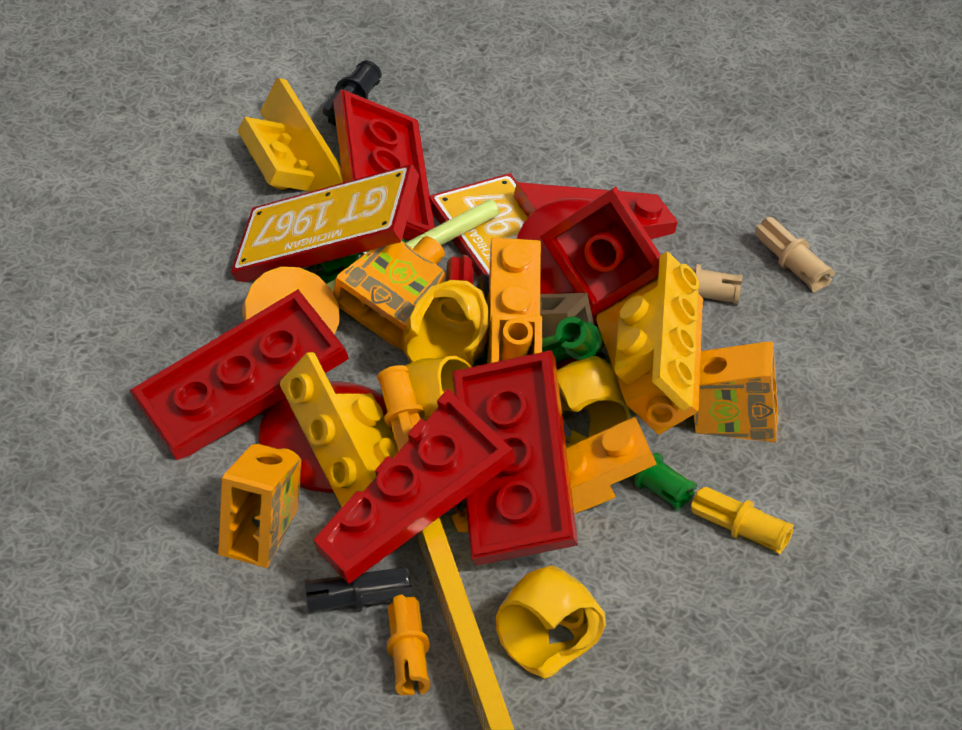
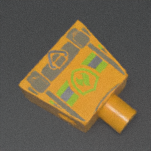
(387, 284)
(738, 392)
(260, 482)

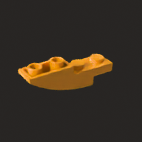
(514, 299)
(597, 465)

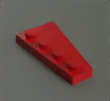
(427, 477)

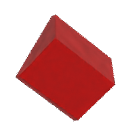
(604, 251)

